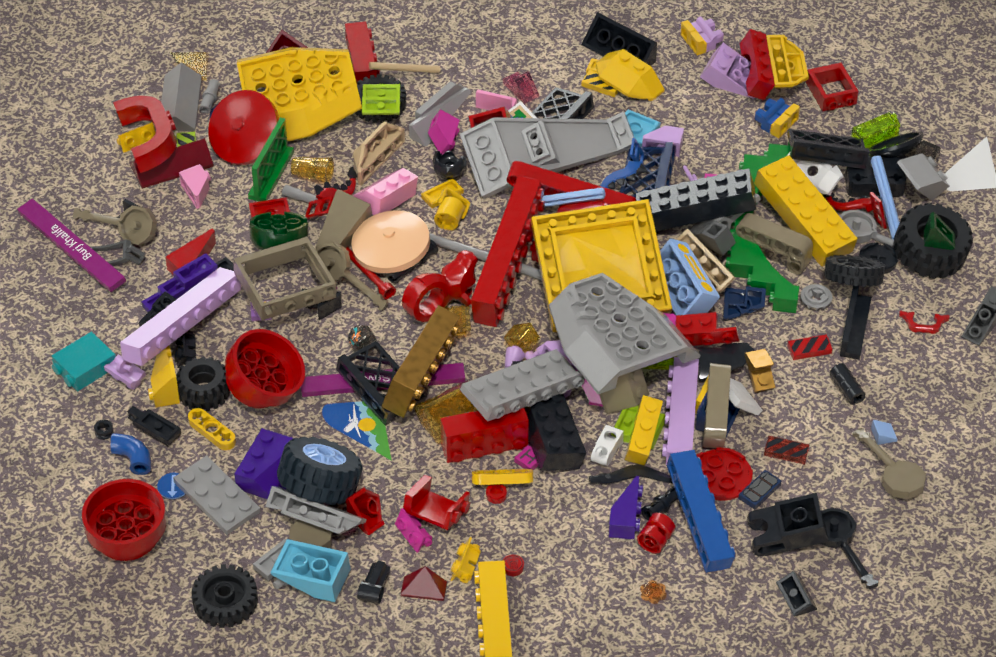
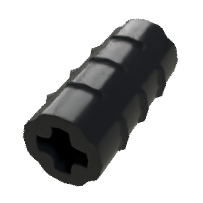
(847, 384)

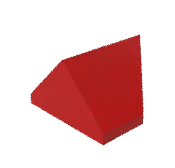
(367, 506)

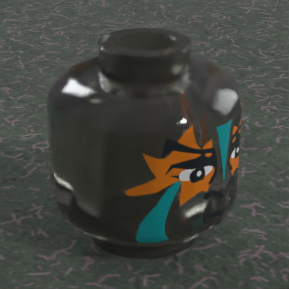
(360, 337)

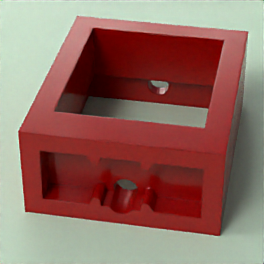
(829, 74)

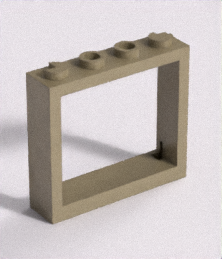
(277, 256)

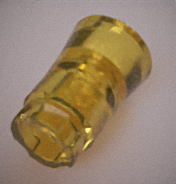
(313, 168)

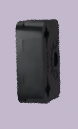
(863, 181)

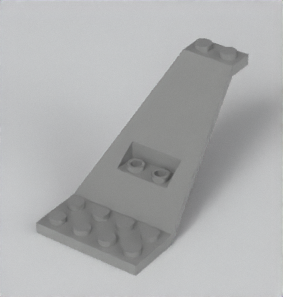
(564, 145)

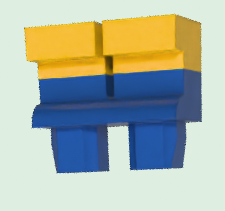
(777, 117)

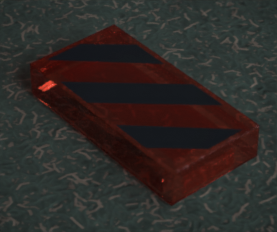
(786, 450)

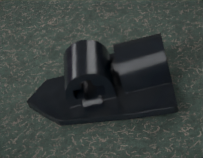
(726, 354)

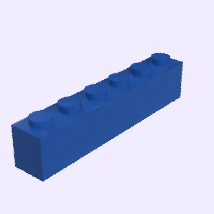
(700, 511)

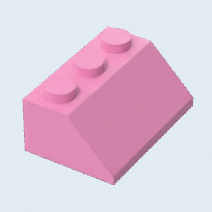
(389, 191)

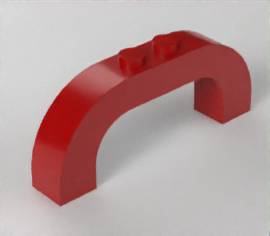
(163, 142)

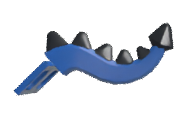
(629, 171)

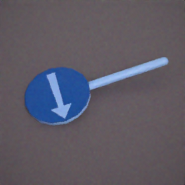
(168, 488)

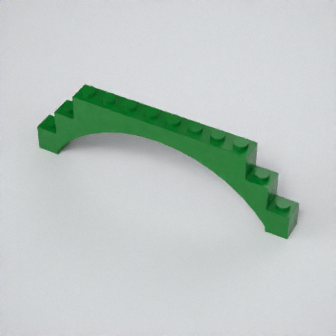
(747, 257)

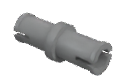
(209, 96)

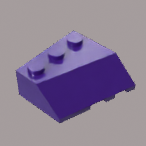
(260, 465)

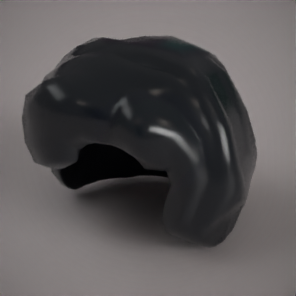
(448, 165)

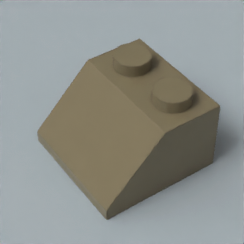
(627, 393)

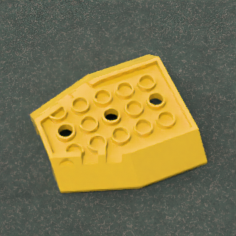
(316, 100)

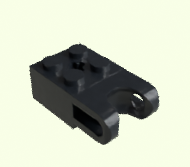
(788, 525)

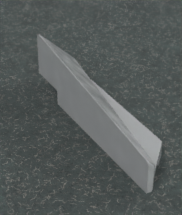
(446, 99)
(312, 512)

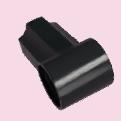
(373, 586)

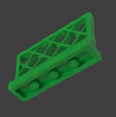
(270, 163)

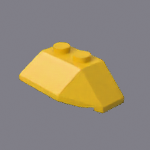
(786, 62)
(629, 75)

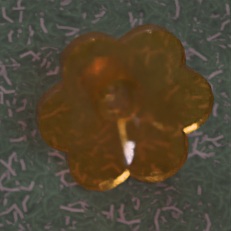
(653, 592)

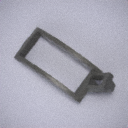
(127, 247)

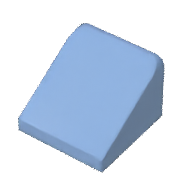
(883, 432)

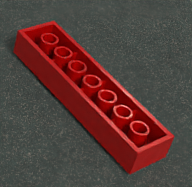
(507, 252)

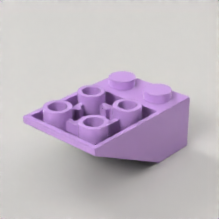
(727, 70)

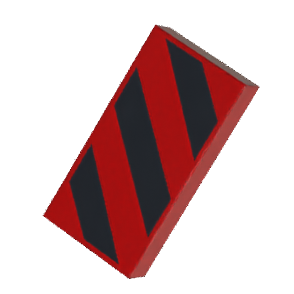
(810, 347)

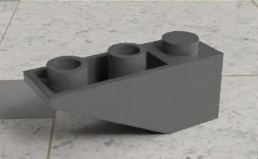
(714, 236)
(983, 319)

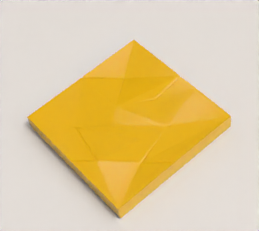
(602, 240)

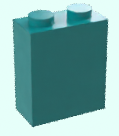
(82, 361)

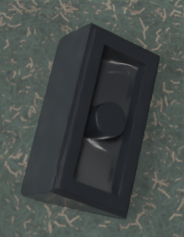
(796, 594)

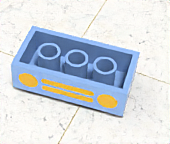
(686, 280)

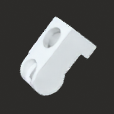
(607, 445)

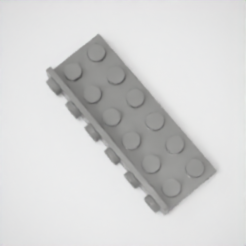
(522, 385)

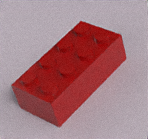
(473, 436)

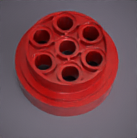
(263, 369)
(124, 518)

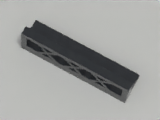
(855, 325)

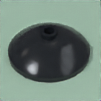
(897, 146)

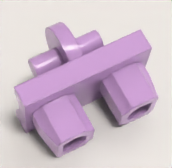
(125, 372)

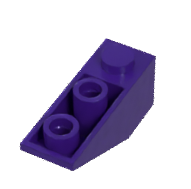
(624, 511)

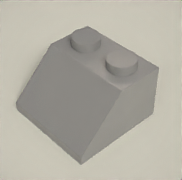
(924, 175)

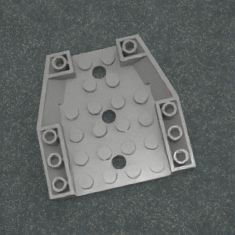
(609, 348)

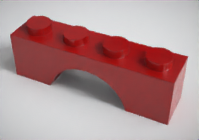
(760, 78)

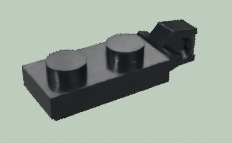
(154, 425)

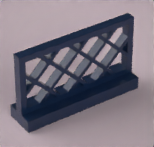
(661, 175)

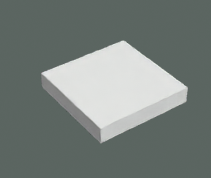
(742, 399)

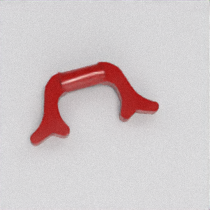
(914, 327)

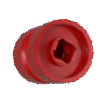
(656, 533)

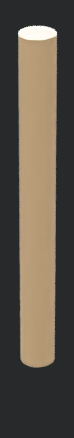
(404, 67)

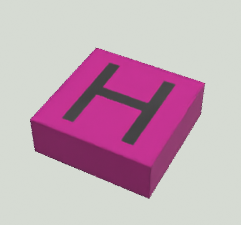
(526, 458)

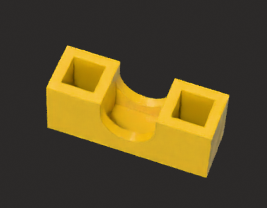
(644, 430)

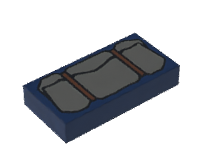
(760, 489)

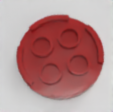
(726, 472)

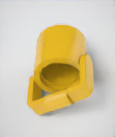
(451, 209)

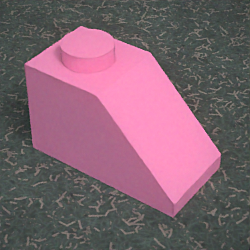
(195, 184)

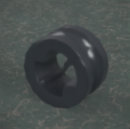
(99, 433)

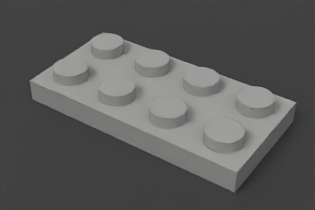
(216, 495)

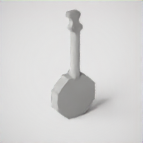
(864, 227)

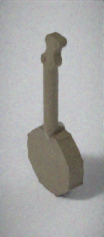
(134, 224)
(338, 264)
(900, 478)
(310, 534)

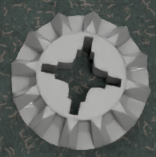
(818, 291)

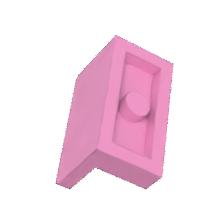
(491, 101)

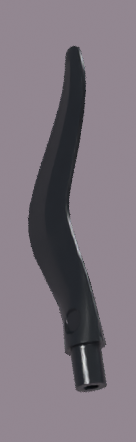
(629, 472)

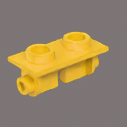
(136, 137)
(461, 568)

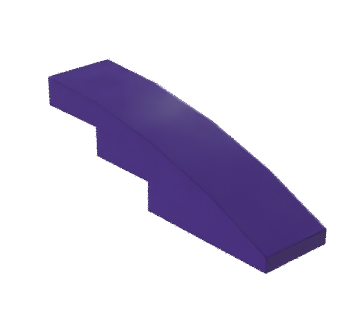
(183, 280)

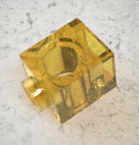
(522, 336)

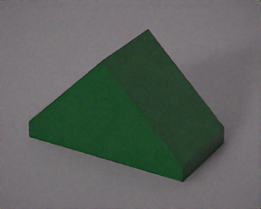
(938, 234)

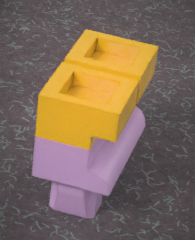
(701, 35)

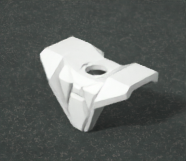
(826, 177)

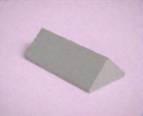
(182, 96)

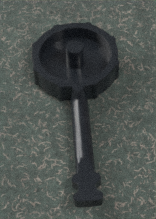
(840, 532)

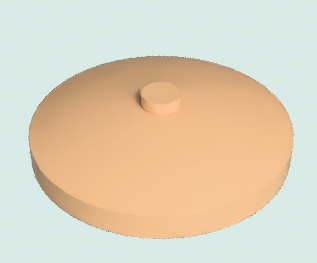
(390, 241)

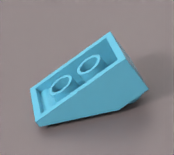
(312, 569)

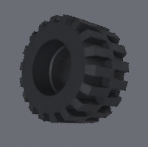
(206, 395)

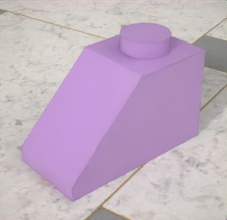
(662, 135)

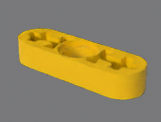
(210, 421)
(502, 476)

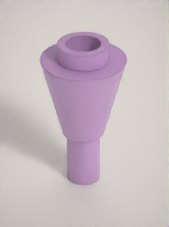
(513, 354)

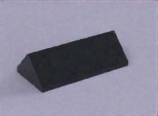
(610, 36)

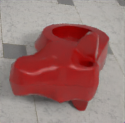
(452, 284)

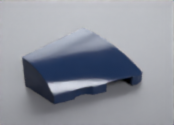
(741, 302)

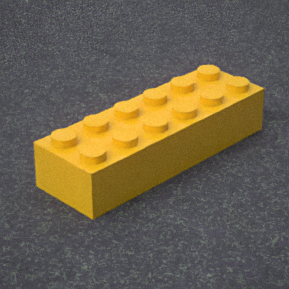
(805, 209)

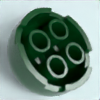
(277, 229)

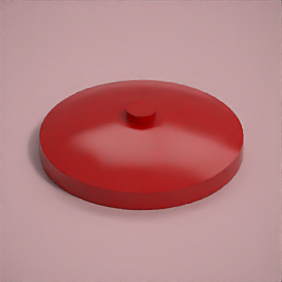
(242, 126)

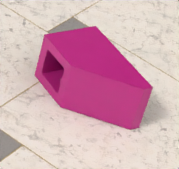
(443, 131)

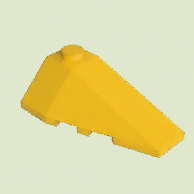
(163, 380)

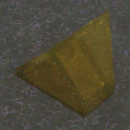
(195, 60)

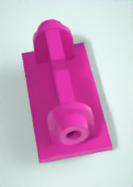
(409, 527)

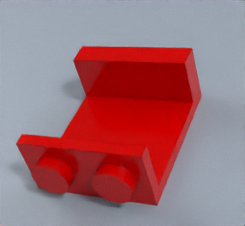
(433, 507)

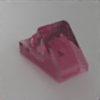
(521, 86)

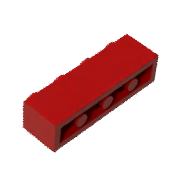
(361, 49)

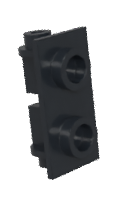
(182, 352)

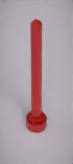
(384, 288)

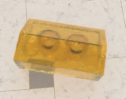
(442, 405)

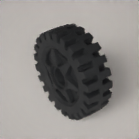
(381, 80)
(854, 270)
(224, 596)

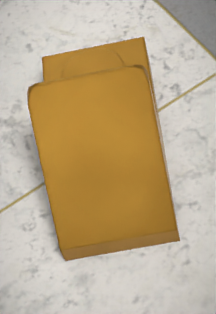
(760, 371)

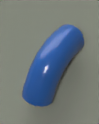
(133, 449)

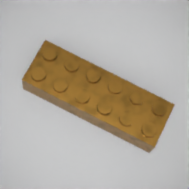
(421, 362)

